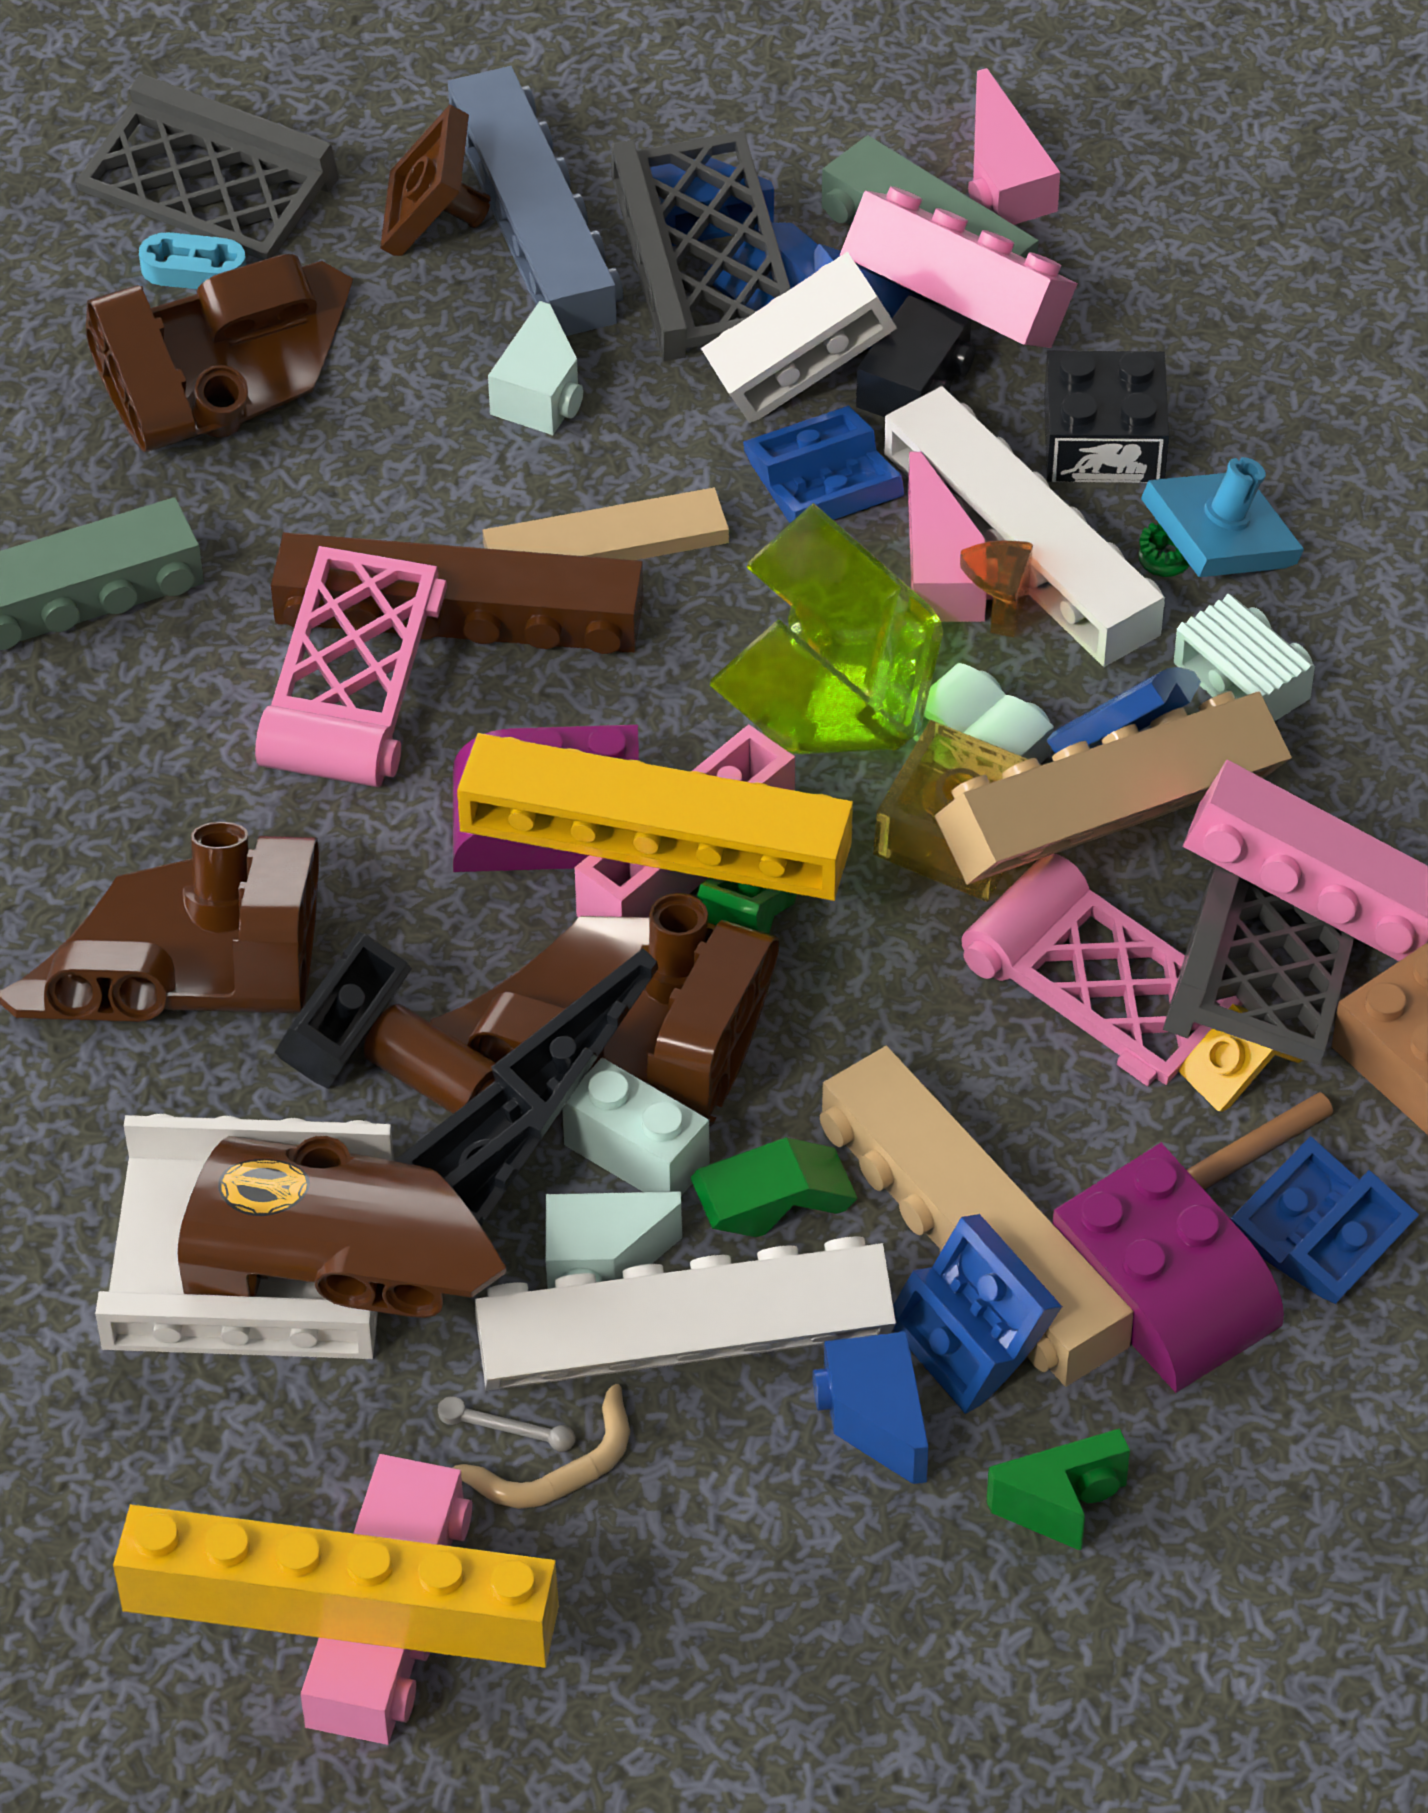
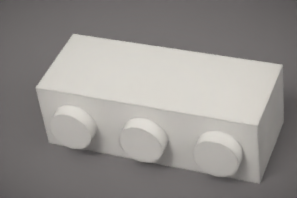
(799, 338)

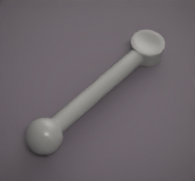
(453, 1411)

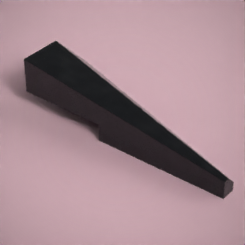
(500, 1127)

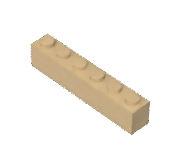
(1107, 786)
(943, 1174)

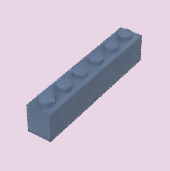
(534, 201)

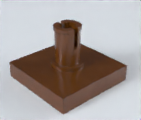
(429, 183)

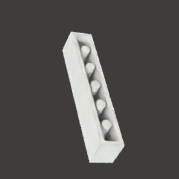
(1072, 567)
(683, 1314)

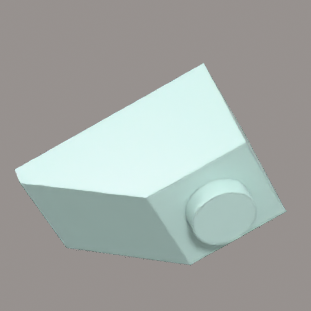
(536, 375)
(609, 1232)

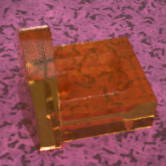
(1004, 573)

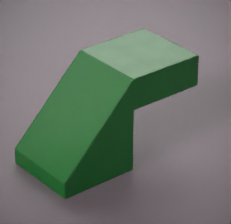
(760, 1185)

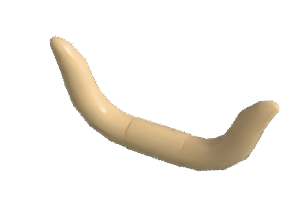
(566, 1478)

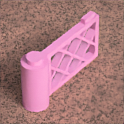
(338, 739)
(1030, 929)

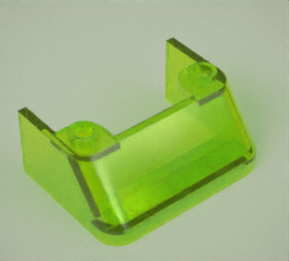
(855, 652)

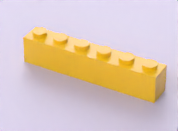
(655, 816)
(337, 1585)

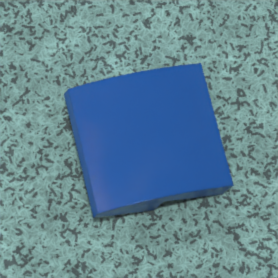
(824, 463)
(1137, 706)
(1322, 1221)
(973, 1313)

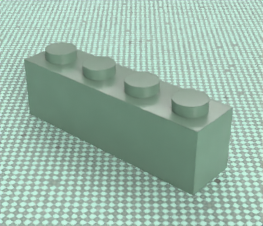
(876, 168)
(96, 571)

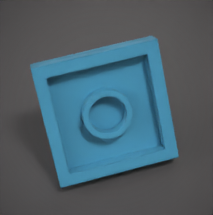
(1223, 521)

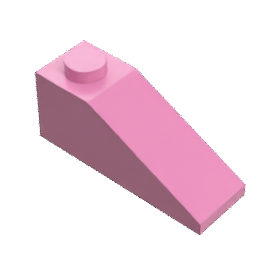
(1010, 165)
(937, 536)

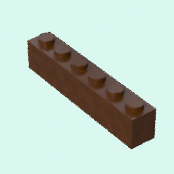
(488, 593)

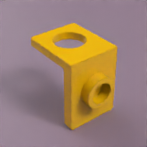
(1226, 1065)

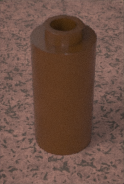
(427, 1058)

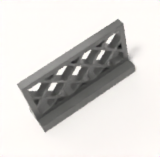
(236, 139)
(652, 238)
(1210, 959)

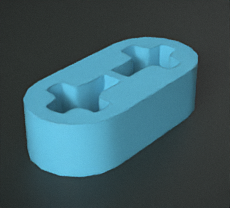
(190, 258)

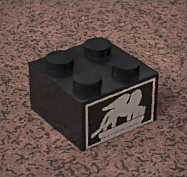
(1106, 416)

